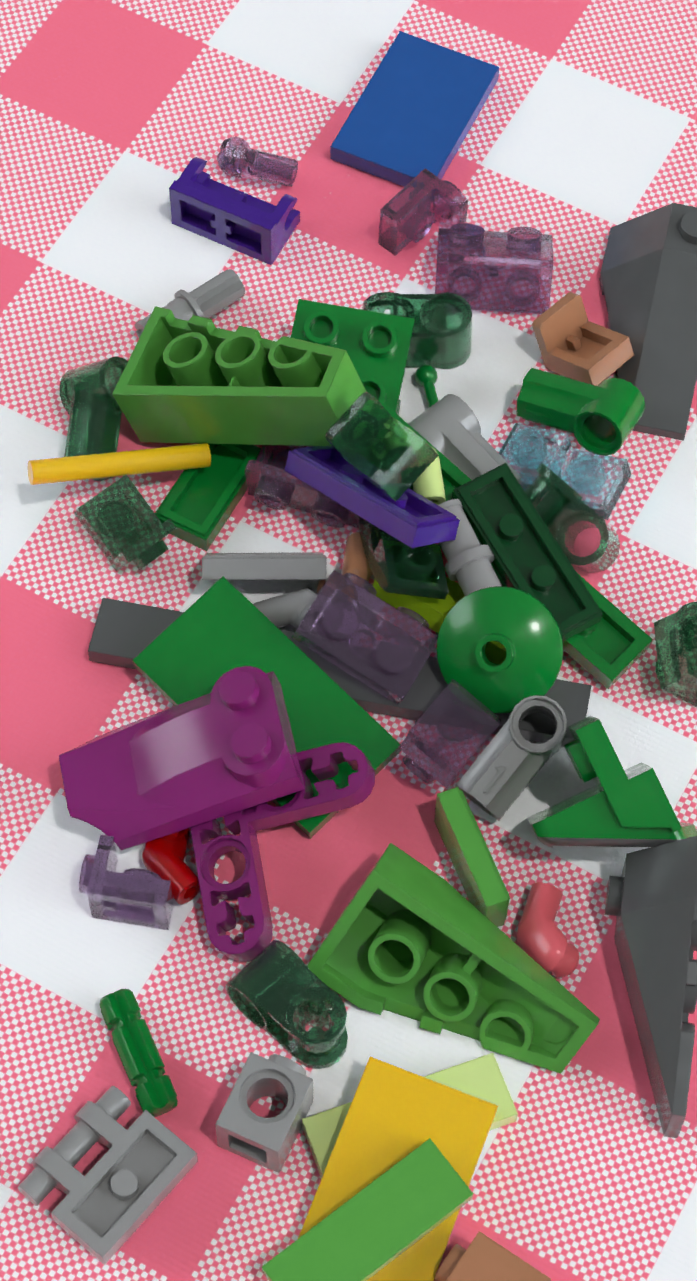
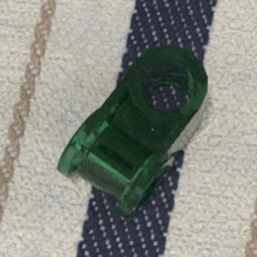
(432, 317)
(568, 516)
(284, 998)

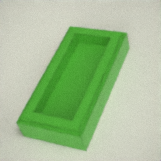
(471, 856)

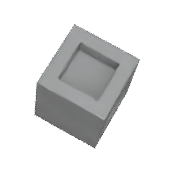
(260, 1138)

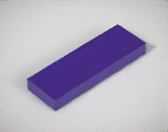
(409, 519)

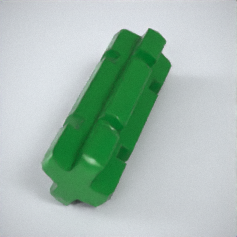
(138, 1052)

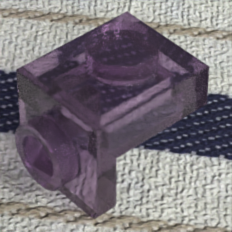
(447, 735)

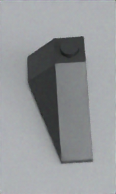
(653, 301)

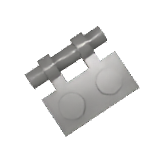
(121, 1186)

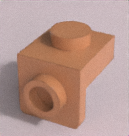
(577, 346)

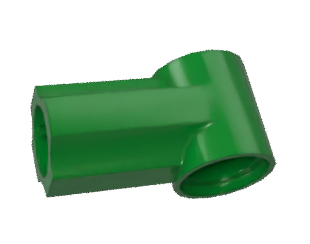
(596, 415)

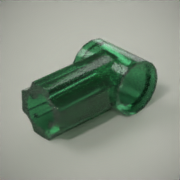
(92, 408)

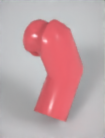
(540, 935)

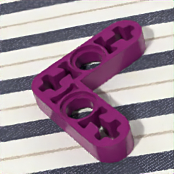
(221, 916)

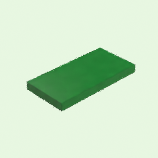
(229, 633)

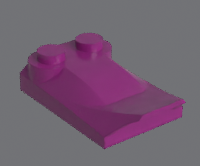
(186, 762)

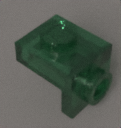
(380, 446)
(124, 525)
(678, 653)

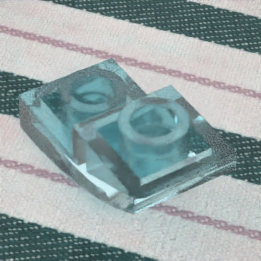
(593, 476)

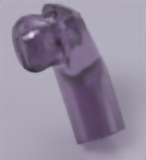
(241, 161)

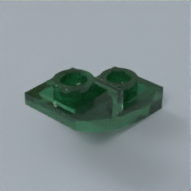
(402, 568)

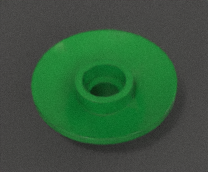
(523, 628)

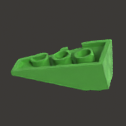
(435, 958)

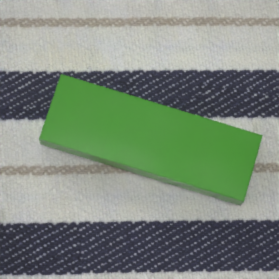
(376, 1222)

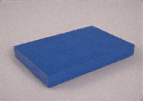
(414, 111)

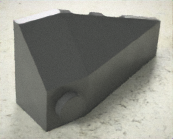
(655, 950)

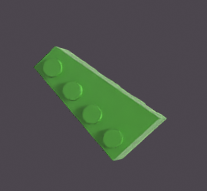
(232, 386)

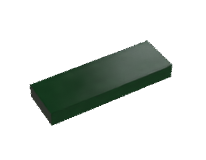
(526, 549)

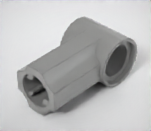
(457, 435)
(511, 760)

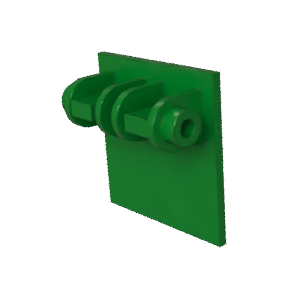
(373, 341)

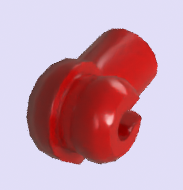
(166, 859)

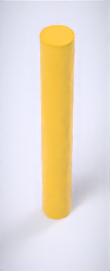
(118, 463)

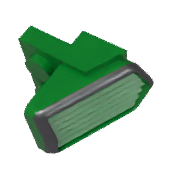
(618, 811)

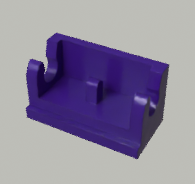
(231, 215)

